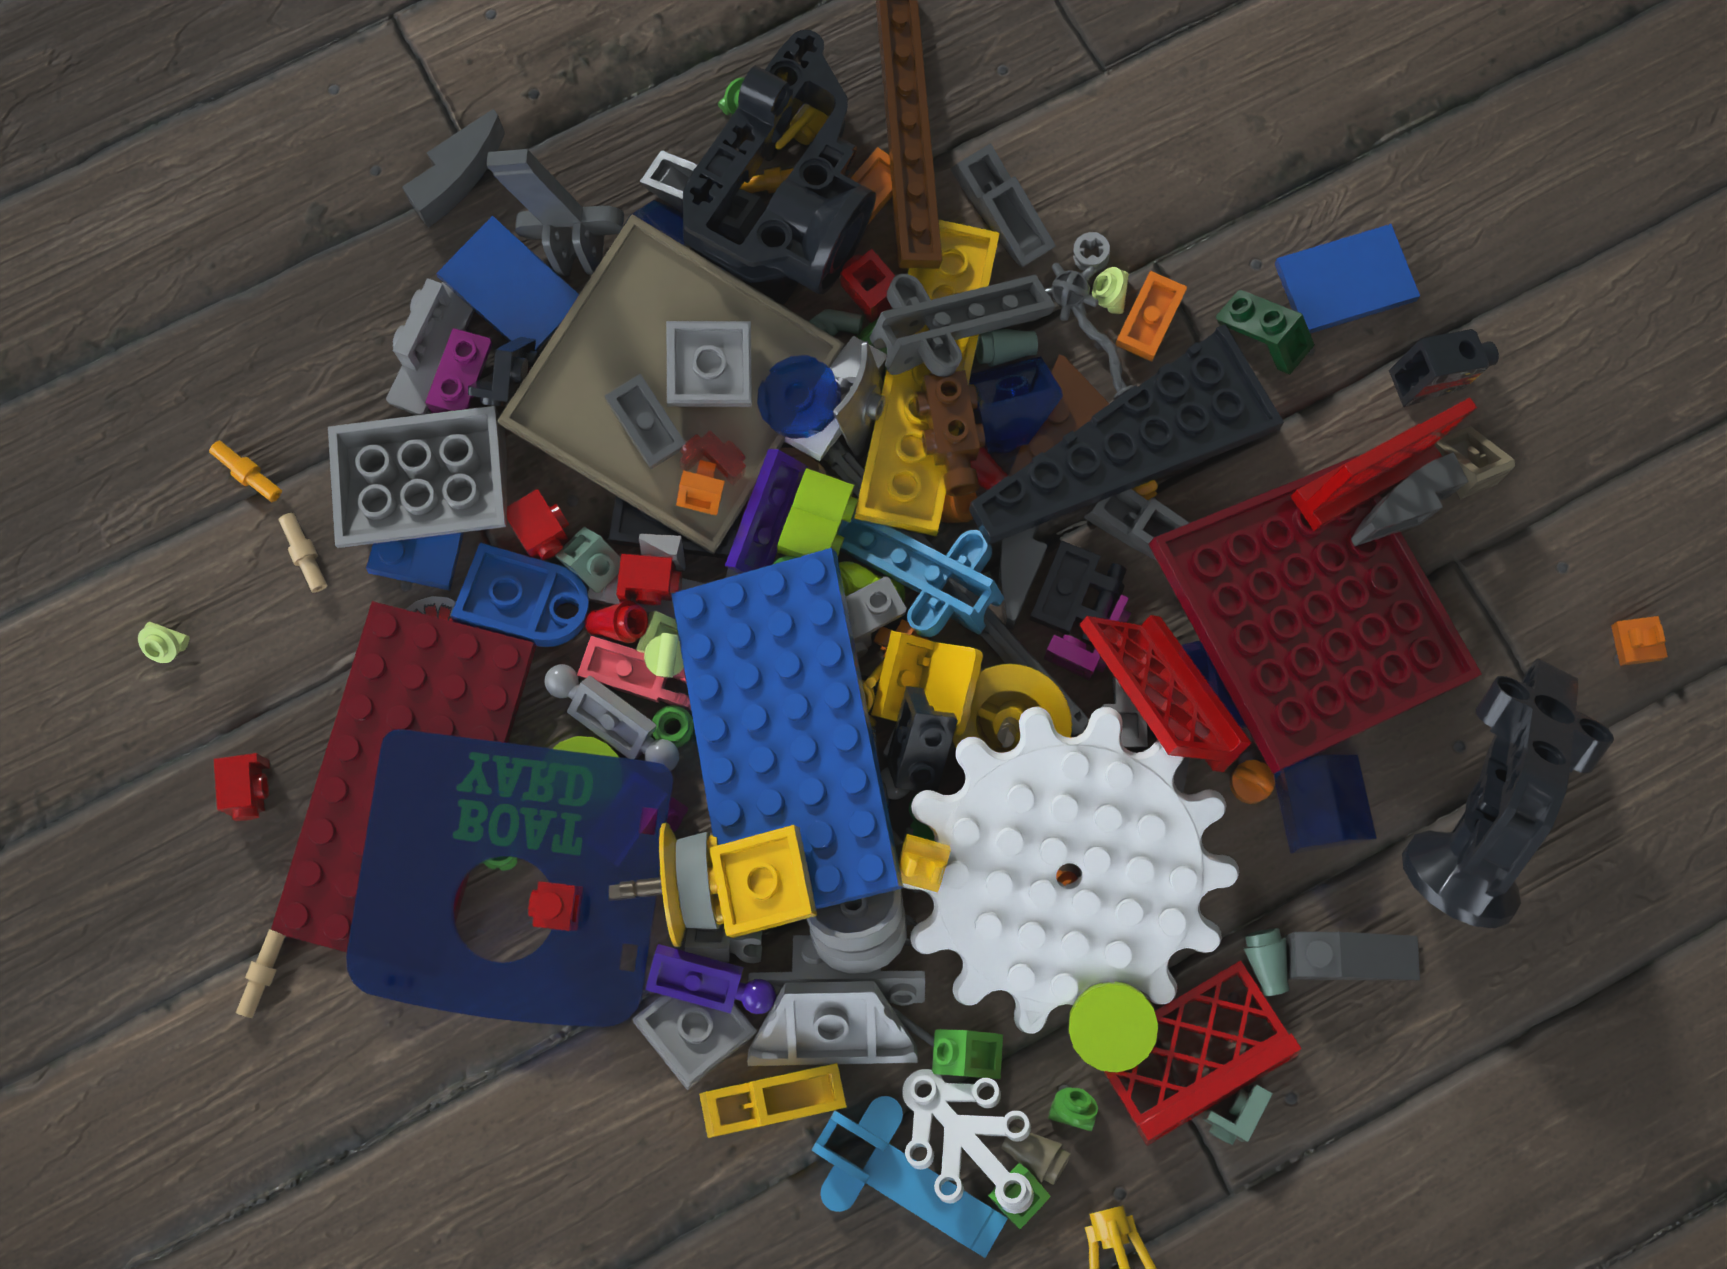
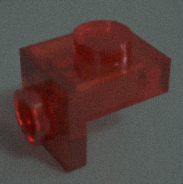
(726, 456)

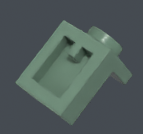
(590, 559)
(1247, 1111)

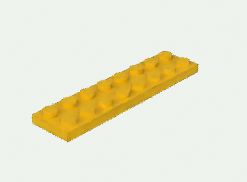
(899, 480)

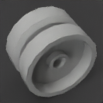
(860, 932)

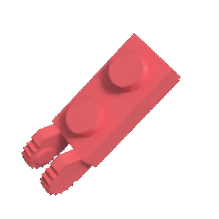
(626, 671)

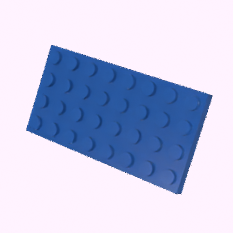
(788, 721)

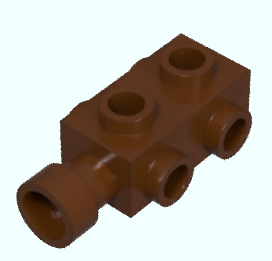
(943, 417)

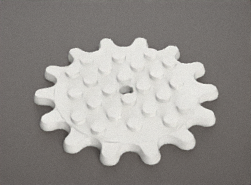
(1081, 806)

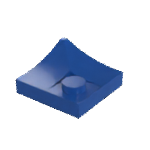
(418, 560)

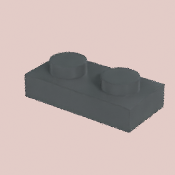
(645, 421)

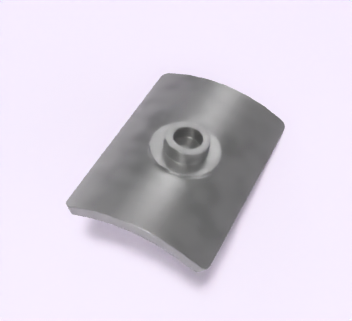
(861, 405)

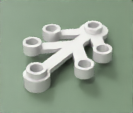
(961, 1133)

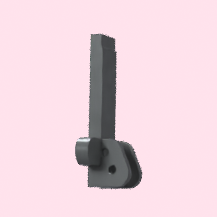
(554, 212)
(950, 320)

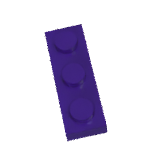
(766, 512)

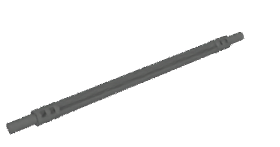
(995, 632)

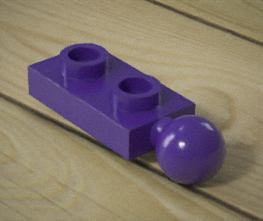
(706, 982)

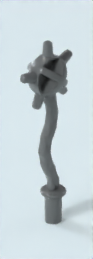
(1071, 292)

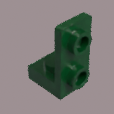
(1272, 324)

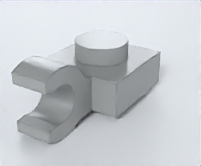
(1134, 726)
(717, 946)

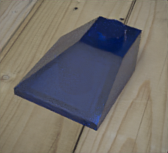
(1014, 402)

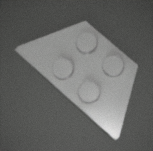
(830, 1026)

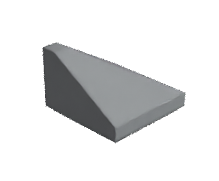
(663, 546)

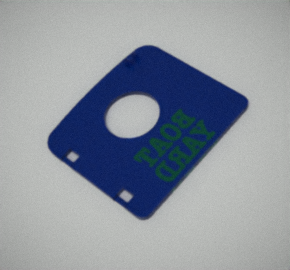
(466, 800)

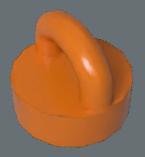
(957, 508)
(1252, 782)

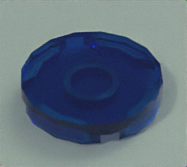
(799, 397)

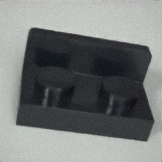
(920, 743)

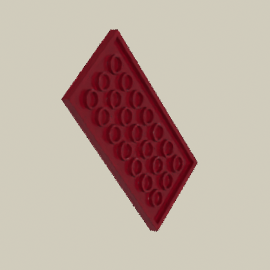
(404, 676)

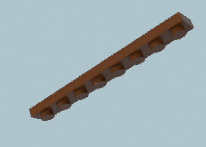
(909, 135)

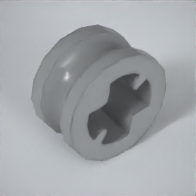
(1089, 241)

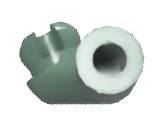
(838, 321)

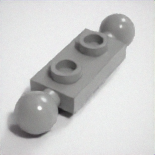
(610, 717)

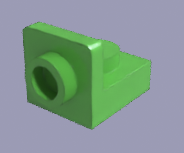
(967, 1053)

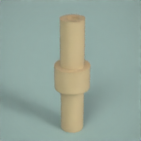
(302, 552)
(260, 974)

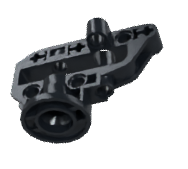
(811, 223)
(1513, 802)

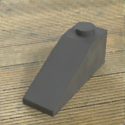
(1351, 956)

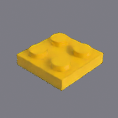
(763, 881)

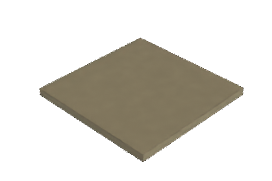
(621, 332)

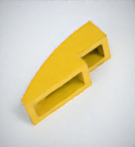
(772, 1100)

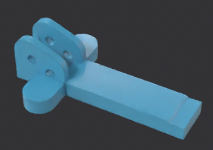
(927, 573)
(891, 1174)

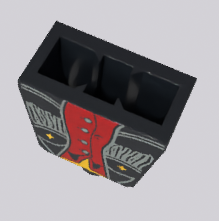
(1441, 365)

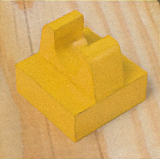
(923, 862)

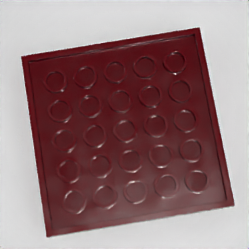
(1308, 625)

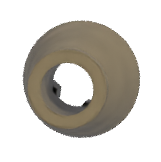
(1039, 1155)

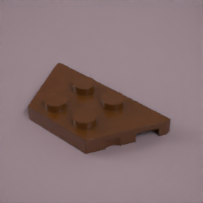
(1074, 410)

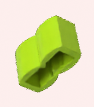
(817, 515)

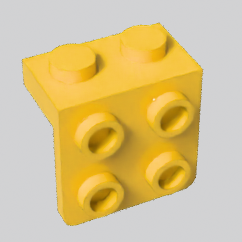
(943, 671)

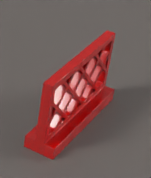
(1377, 468)
(1168, 690)
(1225, 1078)

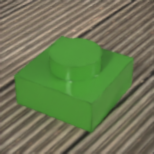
(1014, 1191)

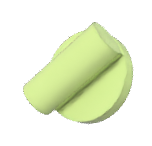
(1111, 289)
(161, 642)
(664, 655)

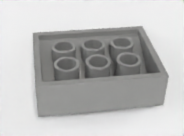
(418, 476)

